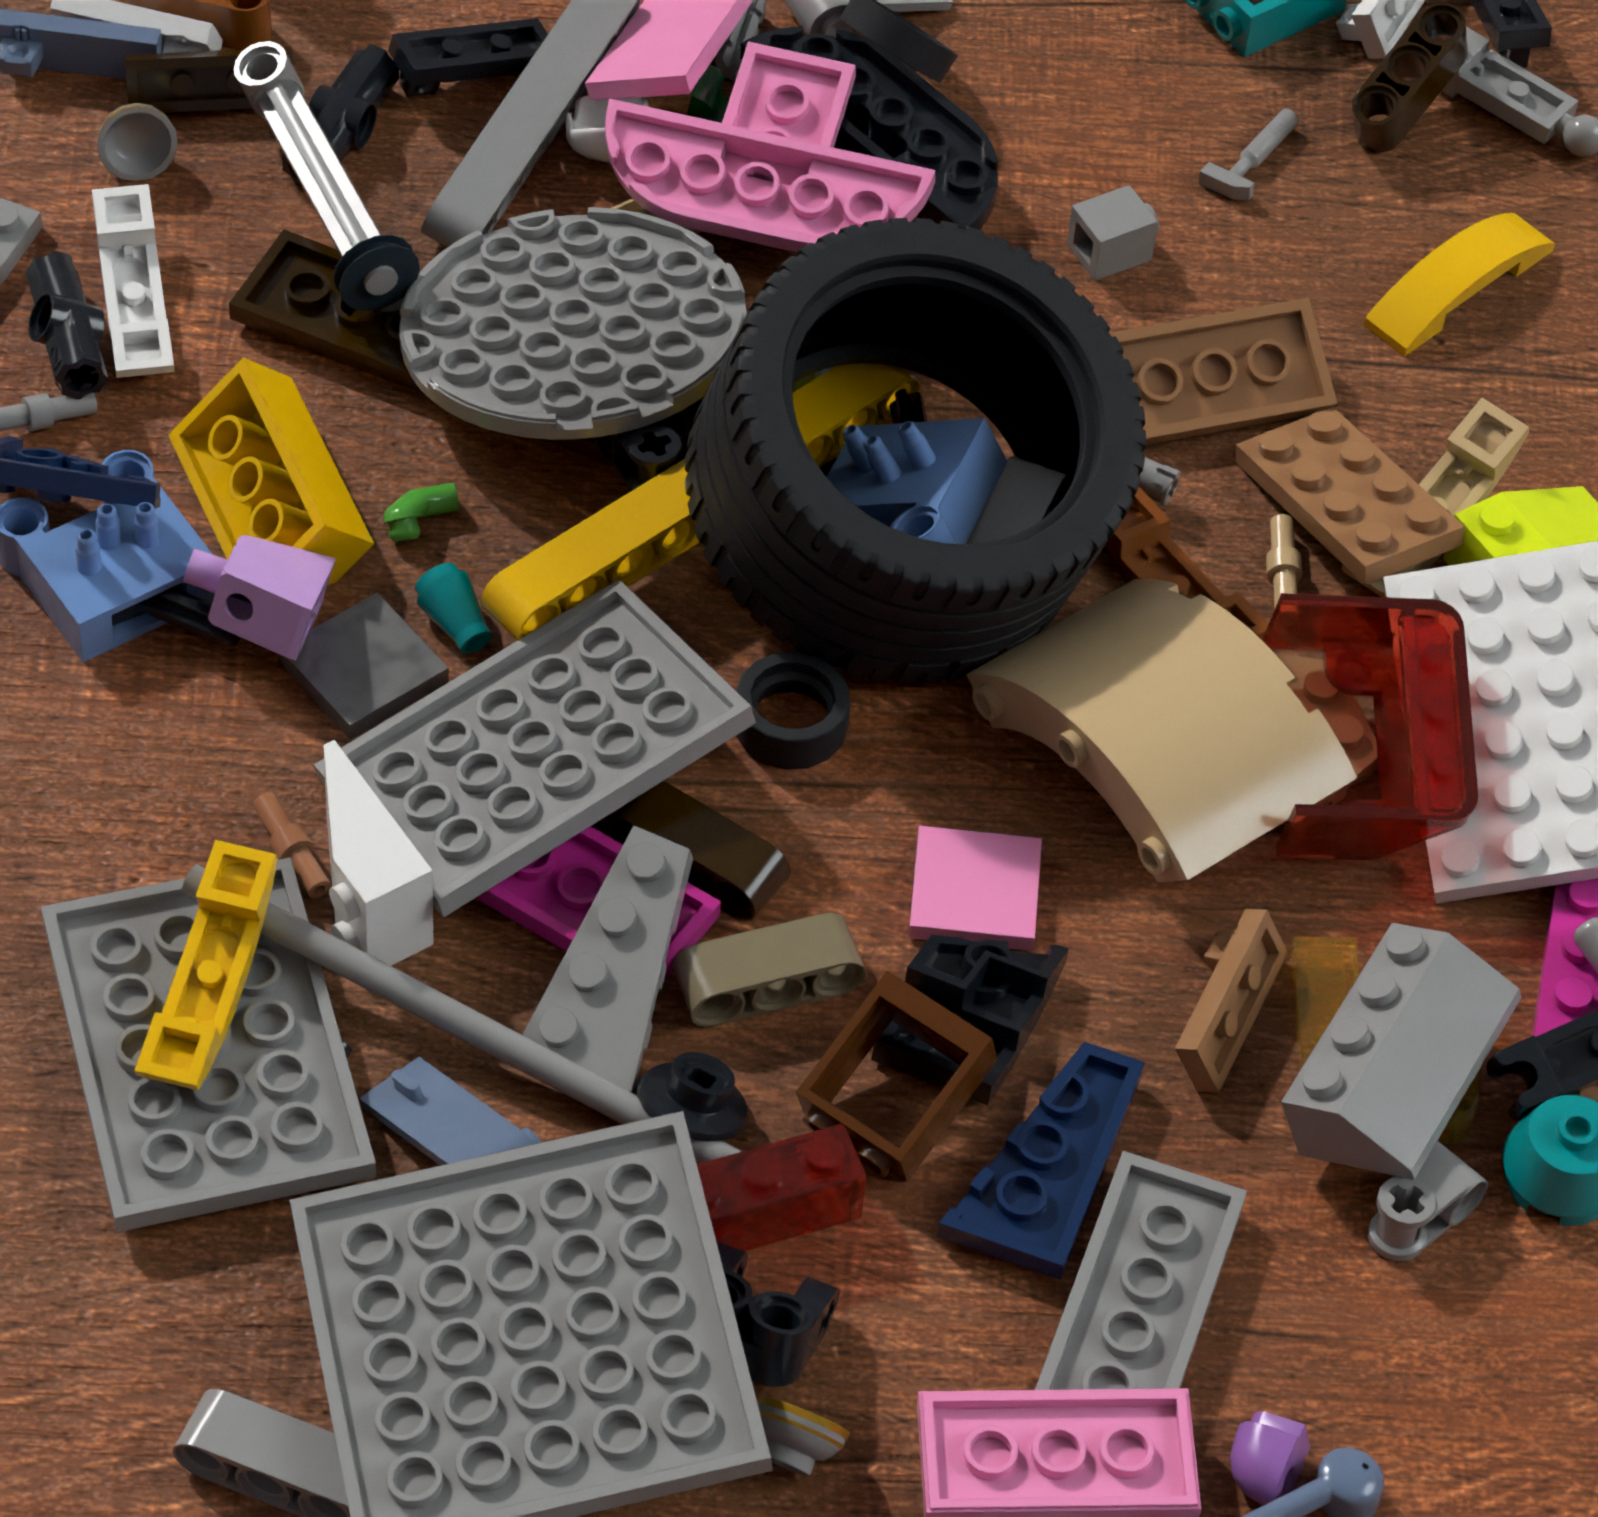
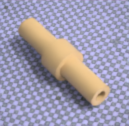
(1283, 560)

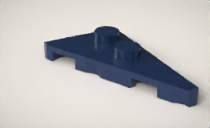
(61, 476)

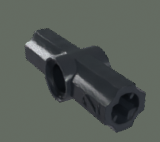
(351, 104)
(66, 325)

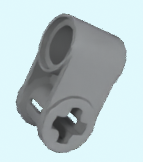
(1424, 1208)

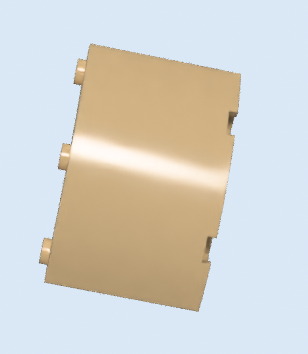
(1170, 721)

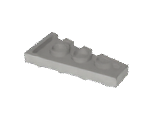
(615, 965)

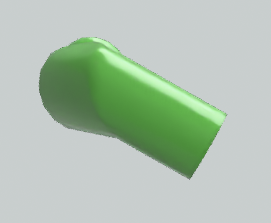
(418, 504)

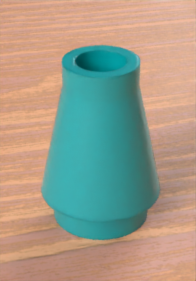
(452, 604)

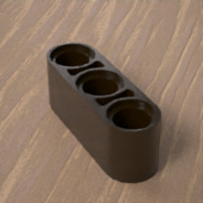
(1412, 55)
(726, 857)

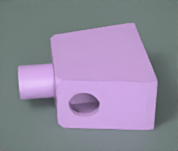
(264, 591)

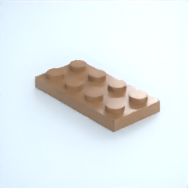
(1228, 370)
(1349, 495)

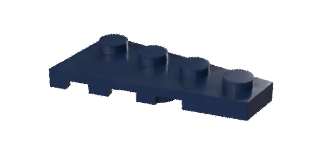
(1048, 1172)

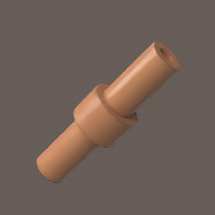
(291, 841)

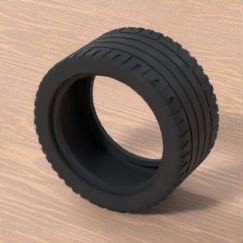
(992, 332)

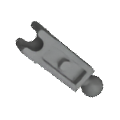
(1522, 98)

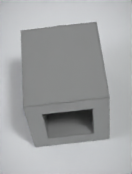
(1112, 232)

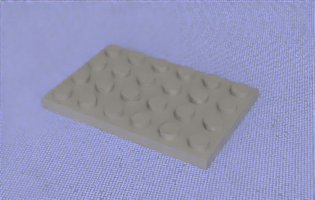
(544, 741)
(277, 1100)

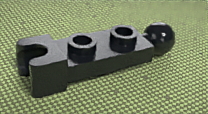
(1551, 1063)

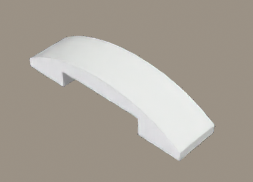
(132, 281)

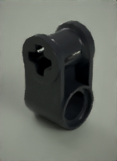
(641, 452)

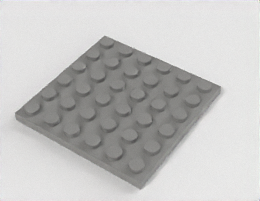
(530, 1331)

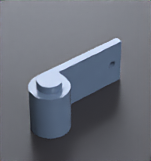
(441, 1116)

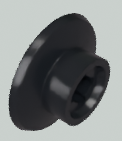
(700, 1089)

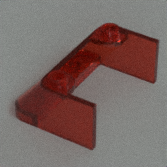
(1417, 671)

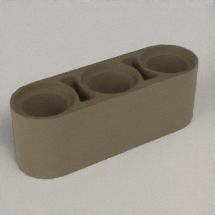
(768, 969)

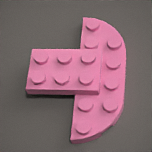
(769, 164)

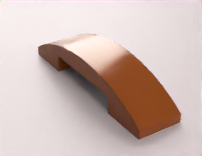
(1146, 551)

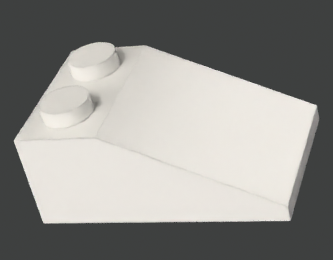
(376, 872)

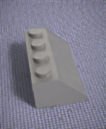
(1399, 1053)

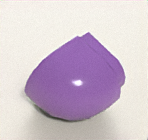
(1268, 1456)

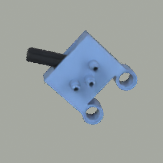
(920, 472)
(109, 569)

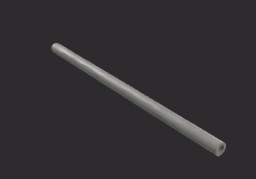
(457, 1019)

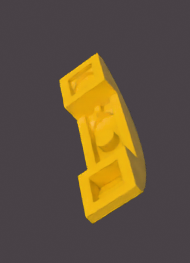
(1451, 275)
(211, 968)

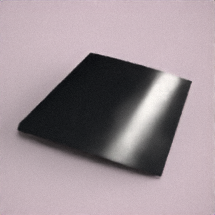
(987, 988)

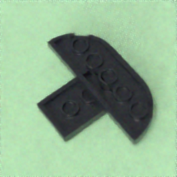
(906, 121)

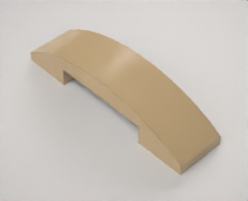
(1470, 468)

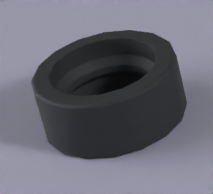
(802, 675)

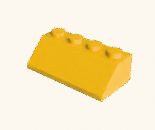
(267, 469)

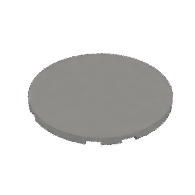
(571, 323)

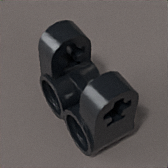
(777, 1327)

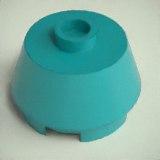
(1554, 1159)

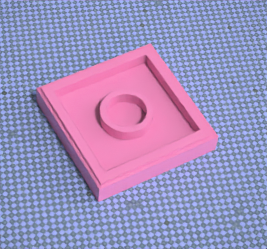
(975, 886)

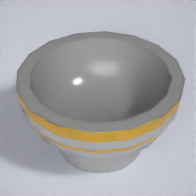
(136, 142)
(799, 1436)

